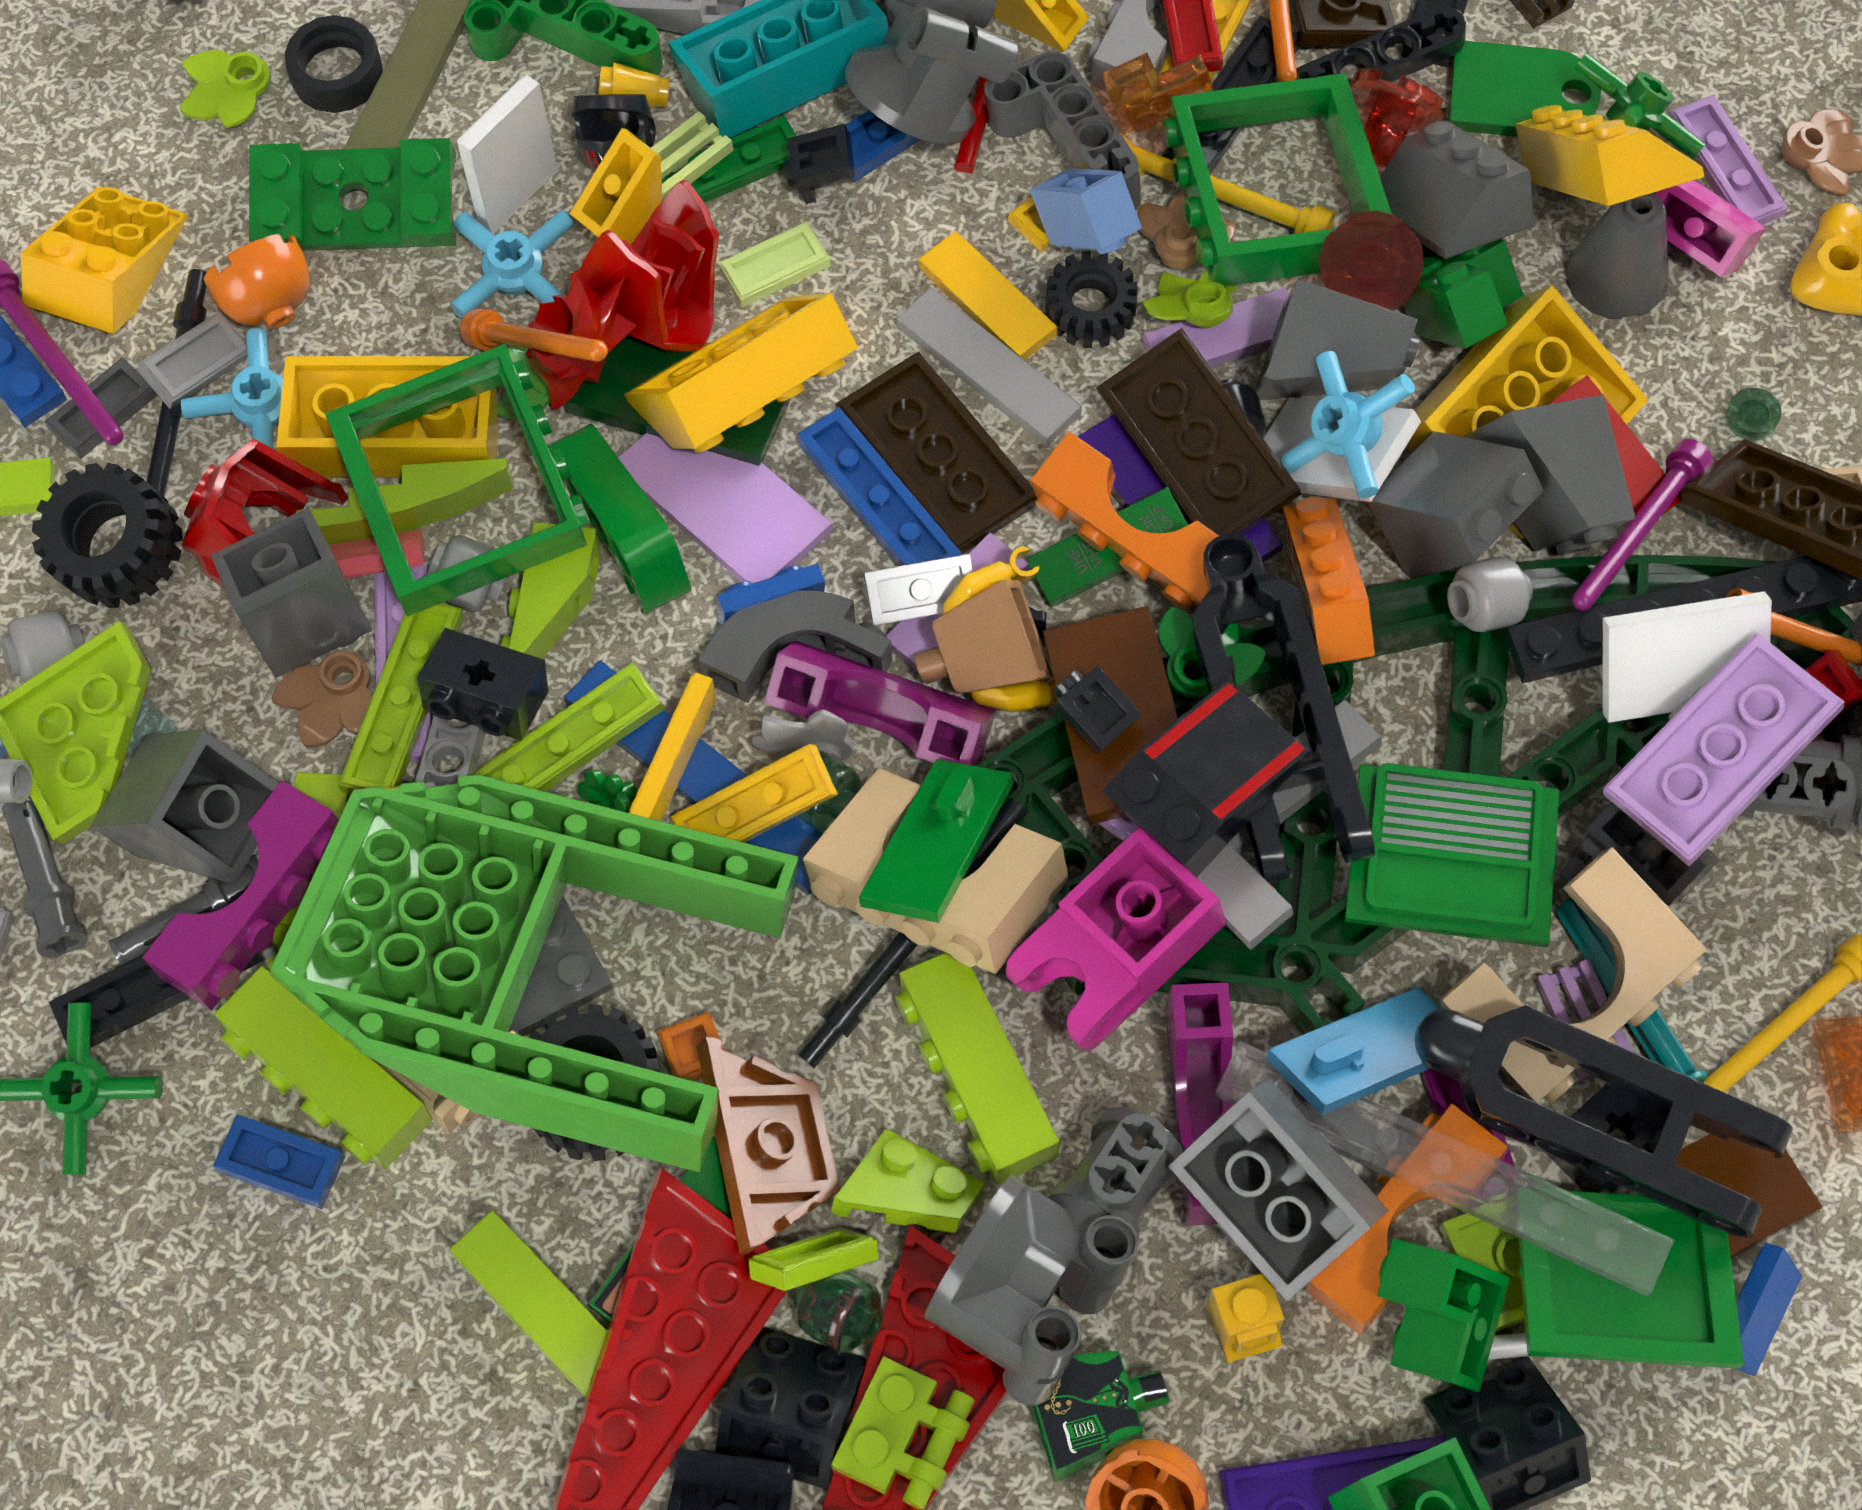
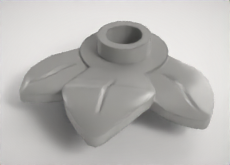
(822, 729)

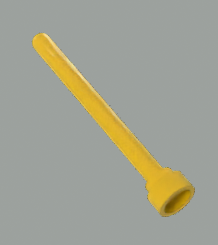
(1301, 220)
(1846, 970)

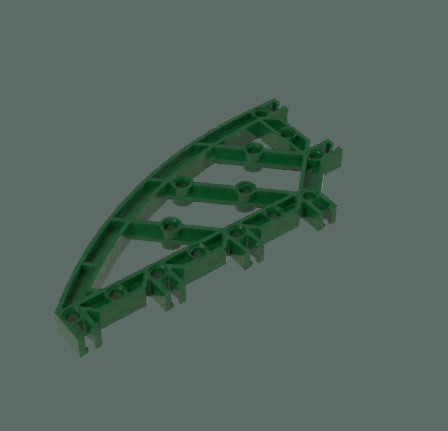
(1402, 619)

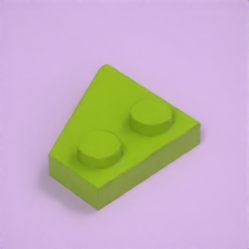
(909, 1186)

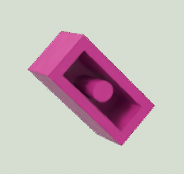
(1709, 227)

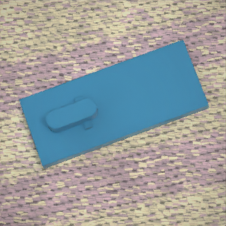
(1356, 1052)

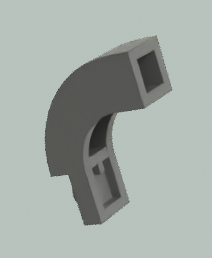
(752, 637)

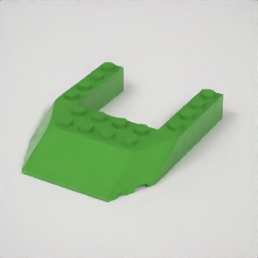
(436, 920)

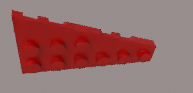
(667, 1350)
(931, 1352)

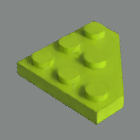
(77, 727)

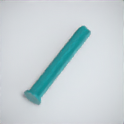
(1654, 1031)

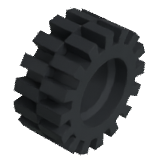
(1091, 274)

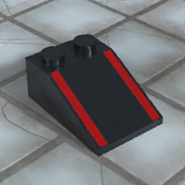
(1206, 776)

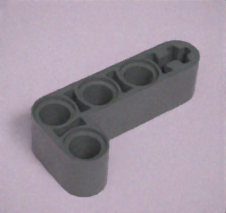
(1054, 94)

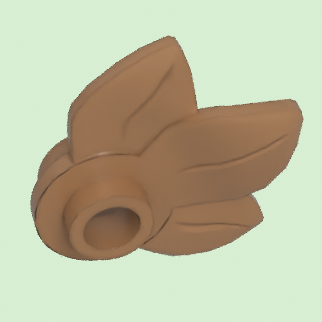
(1825, 149)
(1171, 233)
(322, 703)

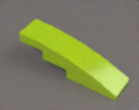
(425, 497)
(532, 1298)

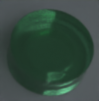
(1753, 414)

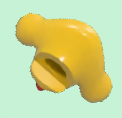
(1832, 263)

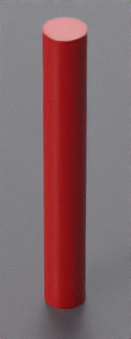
(971, 144)

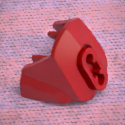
(666, 272)
(247, 478)

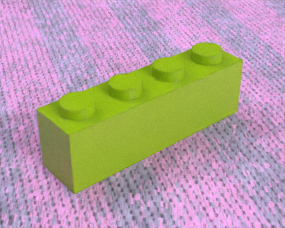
(978, 1066)
(323, 1069)

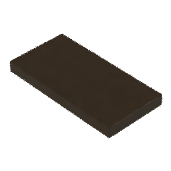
(1198, 438)
(939, 452)
(1784, 504)

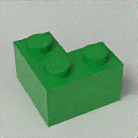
(1465, 295)
(1447, 1312)

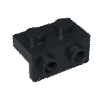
(729, 1482)

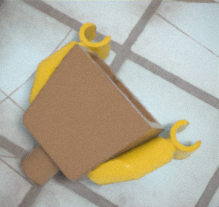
(991, 641)

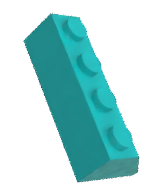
(773, 57)

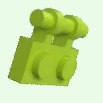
(886, 1425)

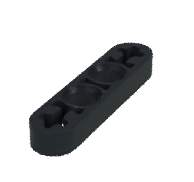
(1372, 49)

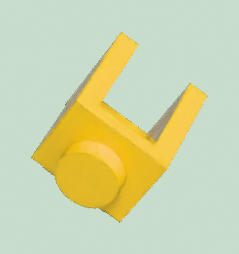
(1246, 1317)

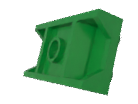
(304, 193)

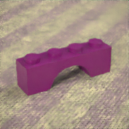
(916, 714)
(210, 950)
(1199, 1055)

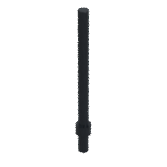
(187, 316)
(842, 1016)

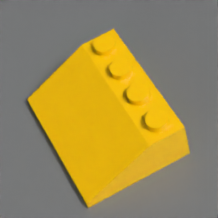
(1523, 368)

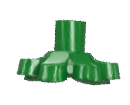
(607, 791)

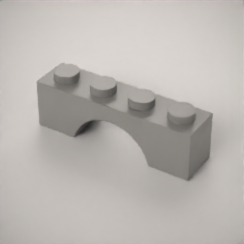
(1126, 38)

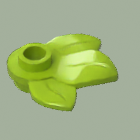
(220, 87)
(1191, 300)

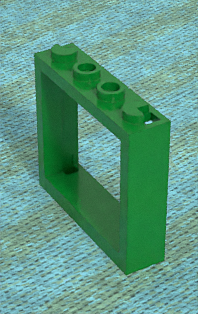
(1254, 105)
(425, 396)

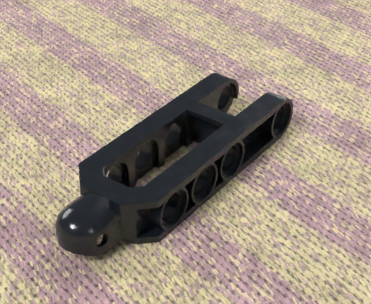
(1244, 592)
(1473, 1056)

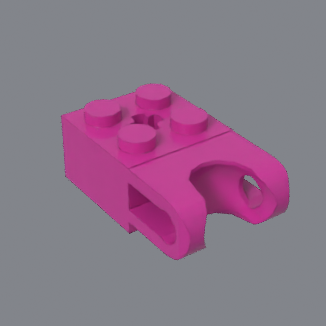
(1110, 949)

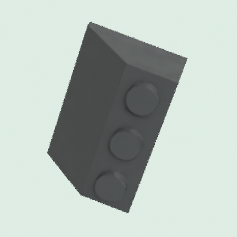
(1456, 190)
(1278, 1188)

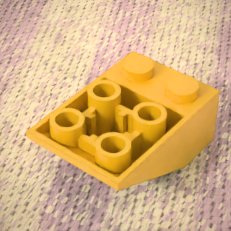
(99, 258)

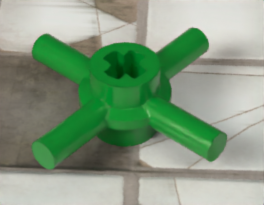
(1640, 104)
(96, 1091)

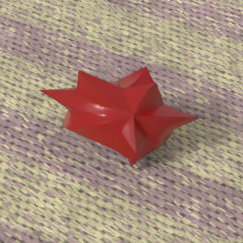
(581, 315)

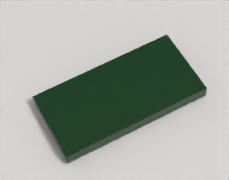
(638, 361)

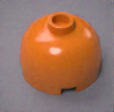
(262, 282)
(1147, 1477)

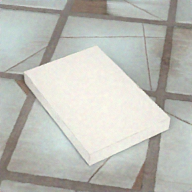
(508, 154)
(1330, 473)
(1670, 652)

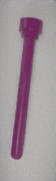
(55, 358)
(1682, 465)

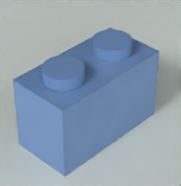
(1086, 209)

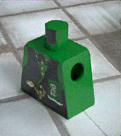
(1094, 1411)

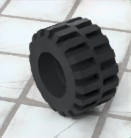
(77, 513)
(600, 1036)

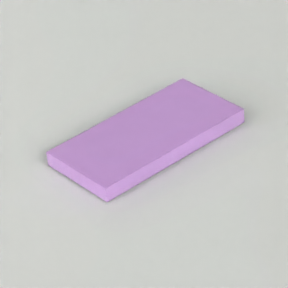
(728, 507)
(1723, 748)

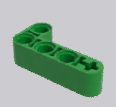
(580, 27)
(624, 519)

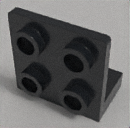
(790, 1404)
(1514, 1436)

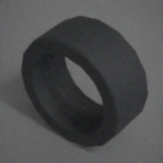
(328, 33)

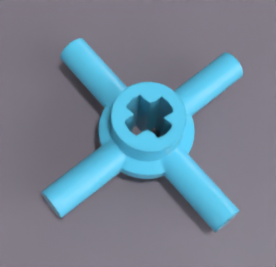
(509, 261)
(253, 396)
(1347, 424)

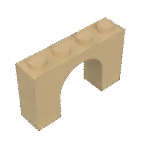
(988, 909)
(1649, 953)

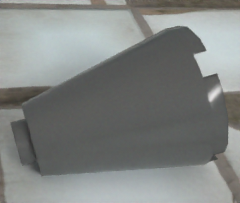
(1623, 260)

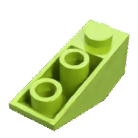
(552, 596)

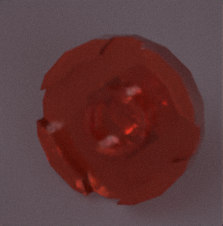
(1393, 110)
(1373, 260)

